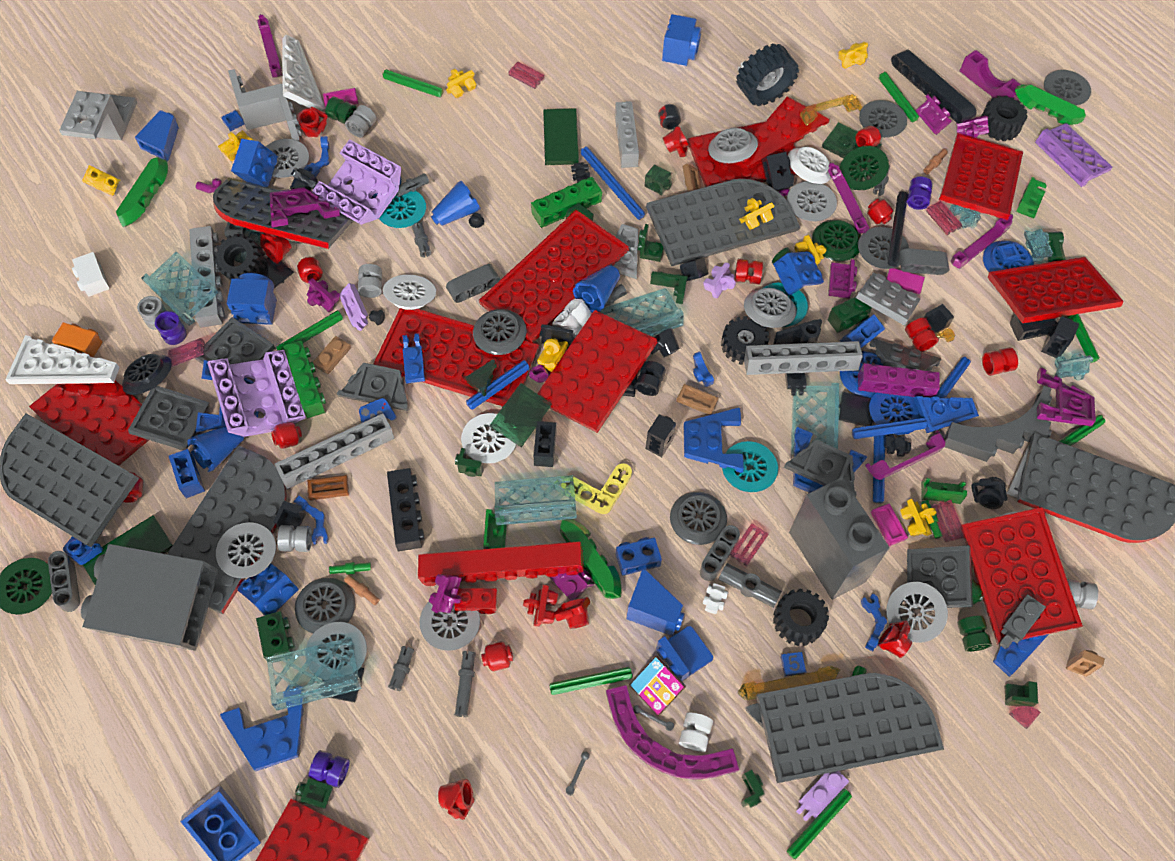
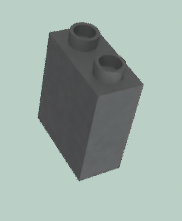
(837, 538)
(149, 597)

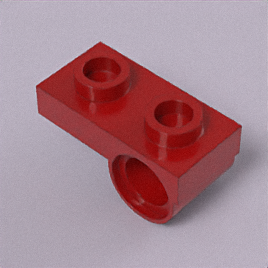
(477, 599)

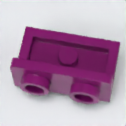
(933, 115)
(842, 279)
(573, 585)

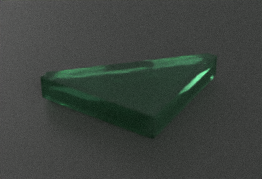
(482, 377)

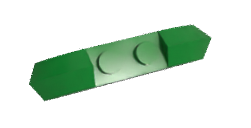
(1043, 101)
(142, 191)
(603, 576)

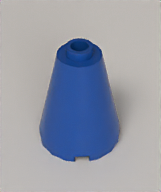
(455, 205)
(597, 287)
(213, 447)

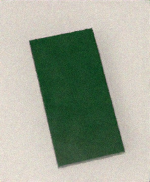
(560, 136)
(144, 536)

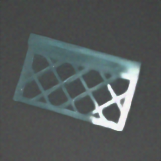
(161, 288)
(653, 325)
(832, 414)
(535, 510)
(312, 690)

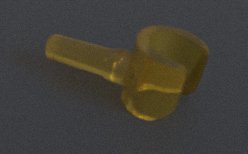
(948, 335)

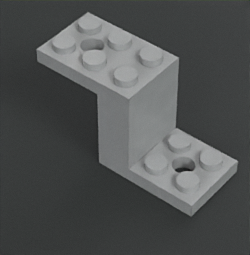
(264, 106)
(99, 116)

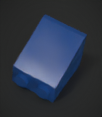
(654, 606)

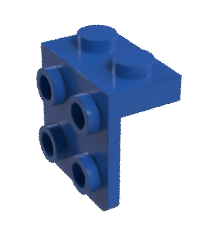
(797, 271)
(268, 589)
(684, 653)

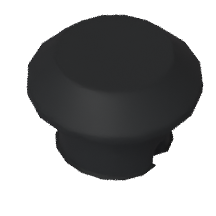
(476, 220)
(377, 316)

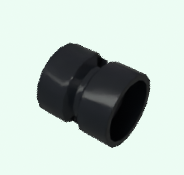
(650, 378)

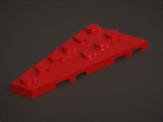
(781, 131)

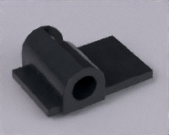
(801, 334)

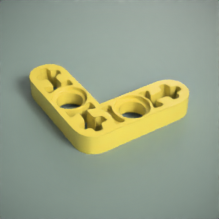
(604, 494)

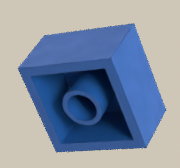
(254, 162)

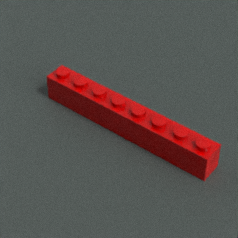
(503, 563)

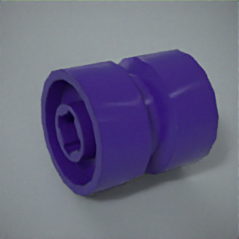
(919, 193)
(170, 328)
(321, 768)

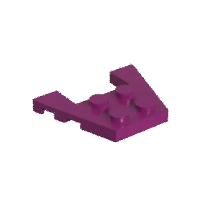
(297, 200)
(1072, 403)

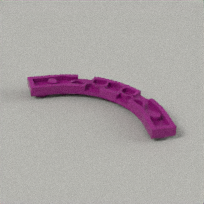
(656, 755)

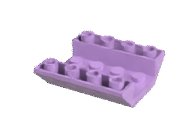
(370, 176)
(271, 393)

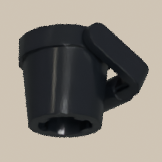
(304, 179)
(666, 343)
(992, 493)

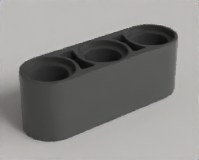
(924, 261)
(472, 283)
(724, 545)
(68, 588)

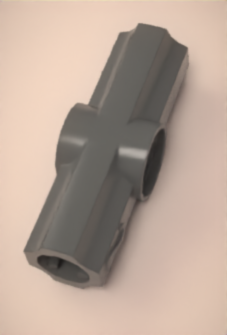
(762, 590)

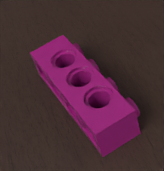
(898, 381)

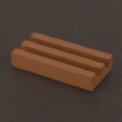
(312, 492)

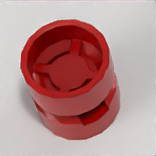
(742, 269)
(921, 334)
(1000, 361)

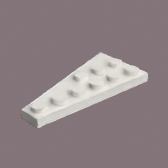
(297, 76)
(55, 364)

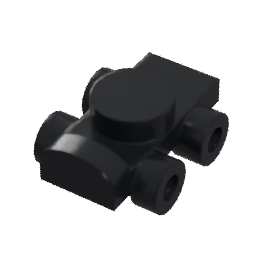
(580, 174)
(898, 444)

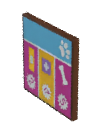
(657, 685)

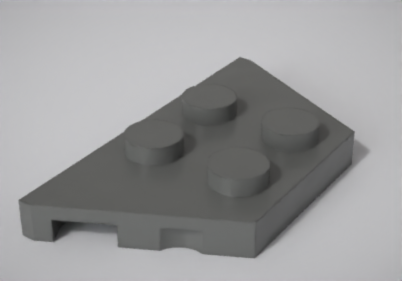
(901, 357)
(374, 383)
(823, 464)

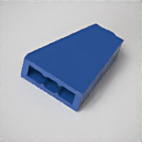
(159, 135)

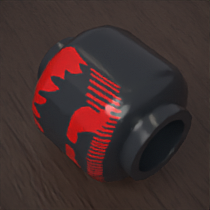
(669, 116)

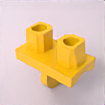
(856, 54)
(458, 80)
(230, 146)
(100, 180)
(764, 212)
(808, 246)
(552, 353)
(914, 510)

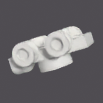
(714, 602)

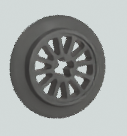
(1077, 86)
(892, 117)
(873, 242)
(500, 347)
(693, 536)
(338, 587)

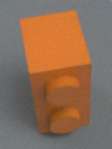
(78, 339)

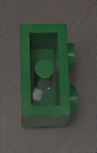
(848, 314)
(275, 634)

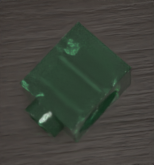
(658, 179)

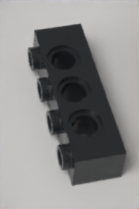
(398, 481)

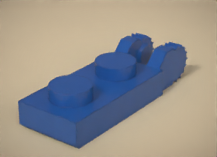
(413, 360)

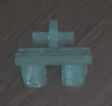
(968, 216)
(1038, 244)
(1075, 367)

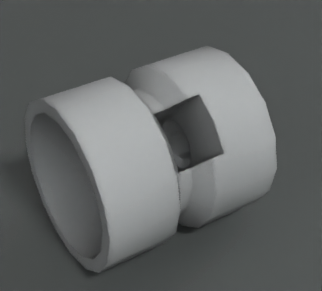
(360, 121)
(369, 280)
(149, 309)
(292, 538)
(1084, 593)

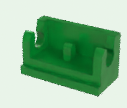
(1031, 198)
(943, 491)
(493, 534)

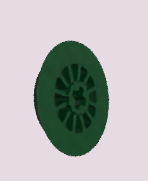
(860, 154)
(826, 233)
(11, 573)

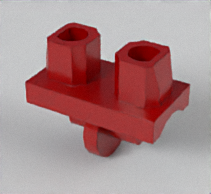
(544, 597)

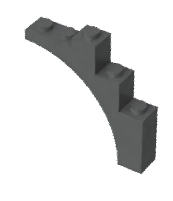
(984, 441)

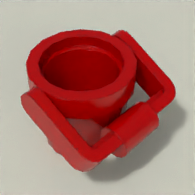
(309, 121)
(676, 141)
(276, 247)
(574, 612)
(895, 640)
(456, 796)

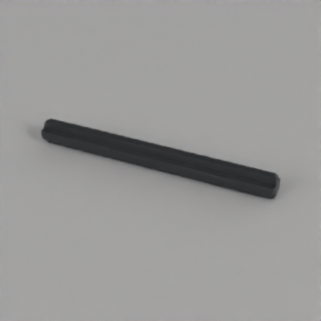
(897, 230)

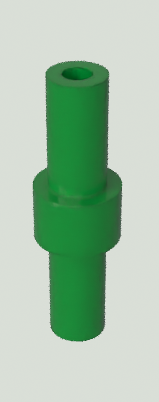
(934, 526)
(350, 568)

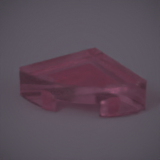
(1025, 715)

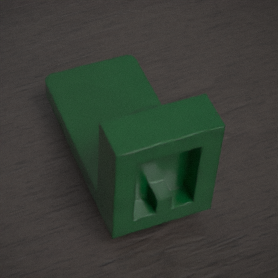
(648, 249)
(675, 281)

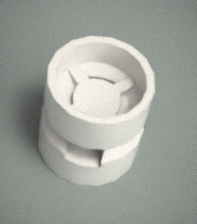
(695, 734)

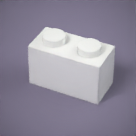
(90, 274)

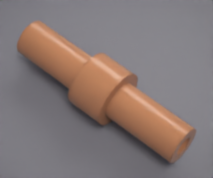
(935, 161)
(361, 590)

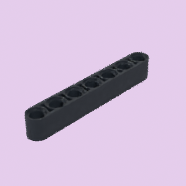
(932, 84)

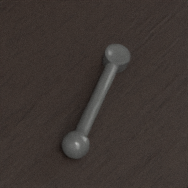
(668, 725)
(570, 789)

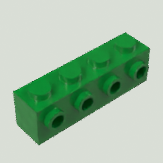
(554, 206)
(303, 376)

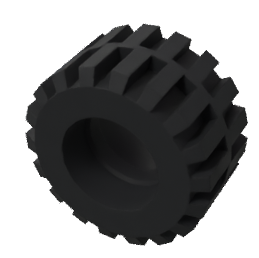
(1005, 117)
(231, 248)
(808, 603)

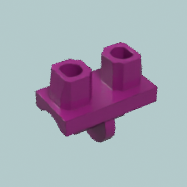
(973, 127)
(319, 295)
(446, 593)

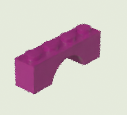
(977, 70)

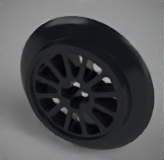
(146, 373)

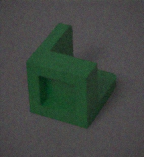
(1021, 694)

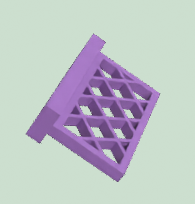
(1067, 159)

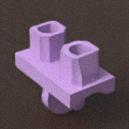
(722, 280)

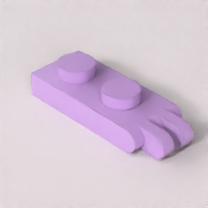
(354, 306)
(822, 794)

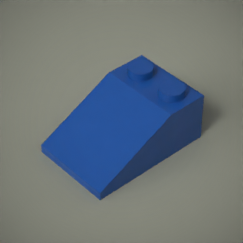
(220, 827)

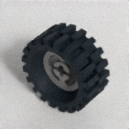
(767, 74)

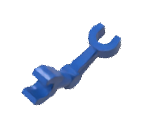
(324, 160)
(319, 517)
(879, 620)

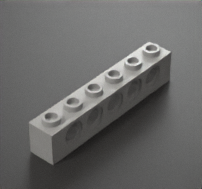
(203, 246)
(802, 358)
(334, 451)

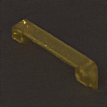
(850, 103)
(749, 690)

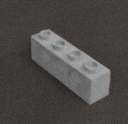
(626, 134)

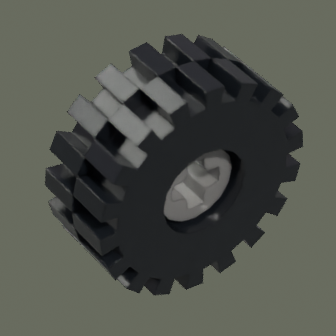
(735, 331)

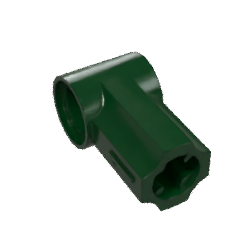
(1056, 241)

